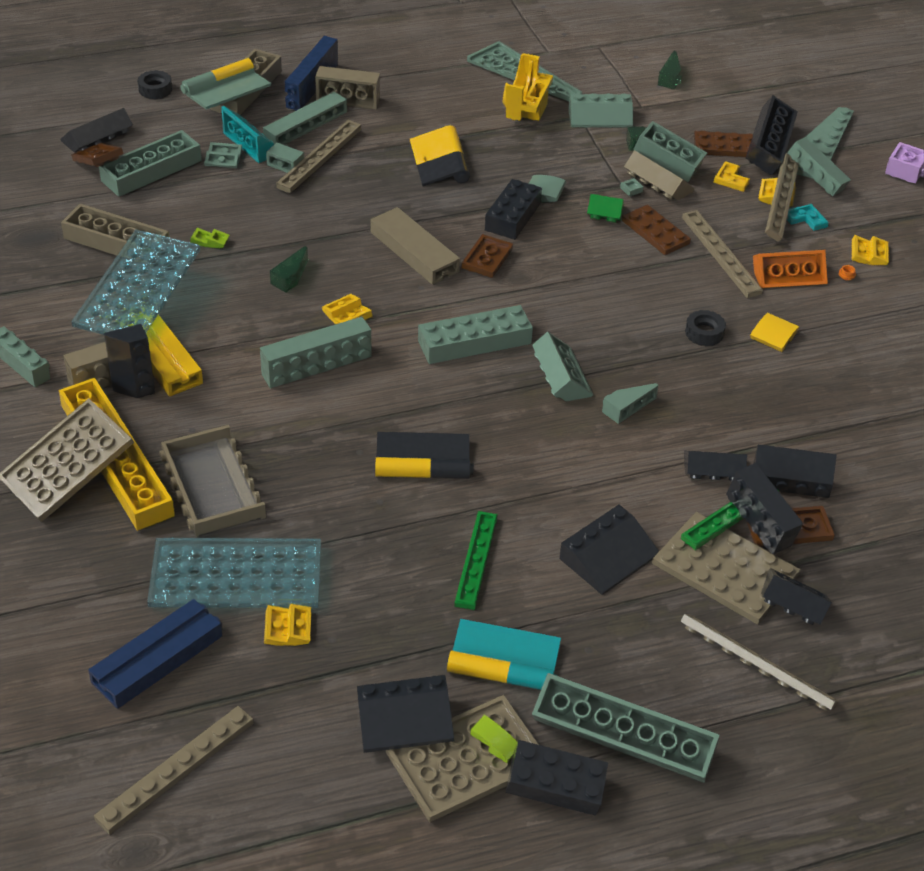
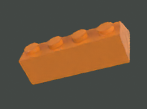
(790, 268)

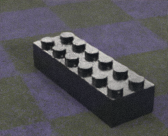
(771, 135)

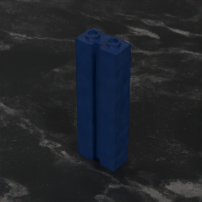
(302, 81)
(155, 653)

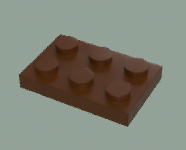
(487, 256)

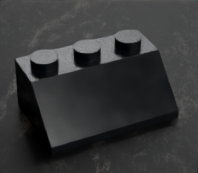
(713, 464)
(795, 597)

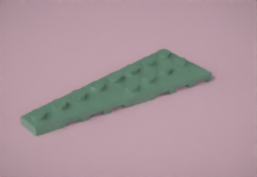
(505, 62)
(829, 134)

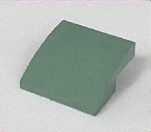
(223, 155)
(551, 186)

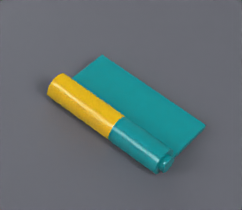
(503, 654)

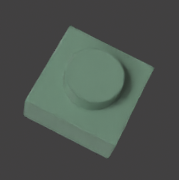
(631, 187)

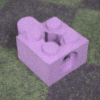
(906, 163)

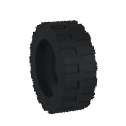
(157, 91)
(708, 318)

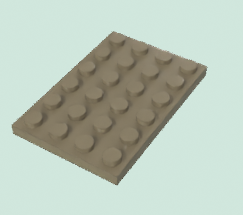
(65, 459)
(724, 569)
(460, 771)

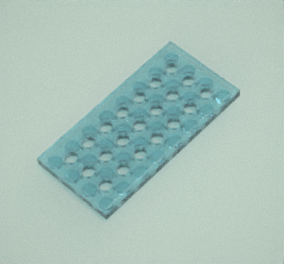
(120, 271)
(226, 564)

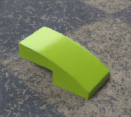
(212, 240)
(498, 739)

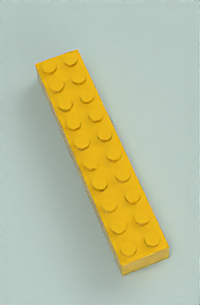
(130, 473)

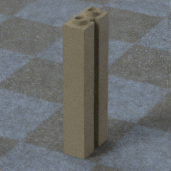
(415, 245)

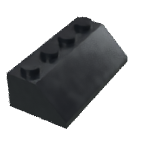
(97, 130)
(130, 361)
(797, 470)

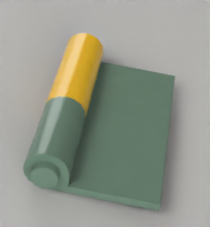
(224, 84)

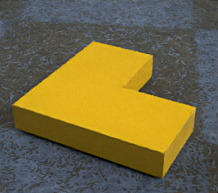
(728, 177)

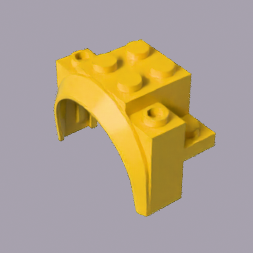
(529, 91)

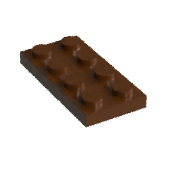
(723, 143)
(97, 154)
(656, 229)
(814, 529)

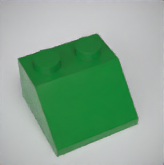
(605, 207)

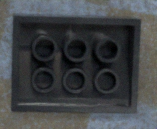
(608, 549)
(405, 713)

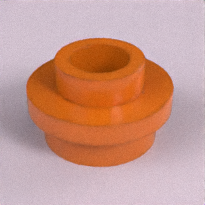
(847, 272)

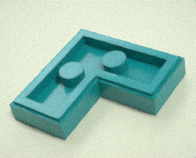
(808, 214)

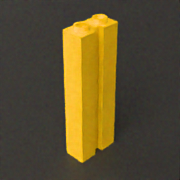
(170, 360)

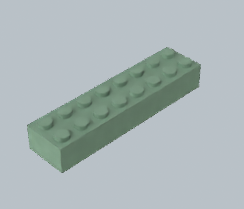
(626, 727)

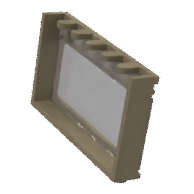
(211, 480)

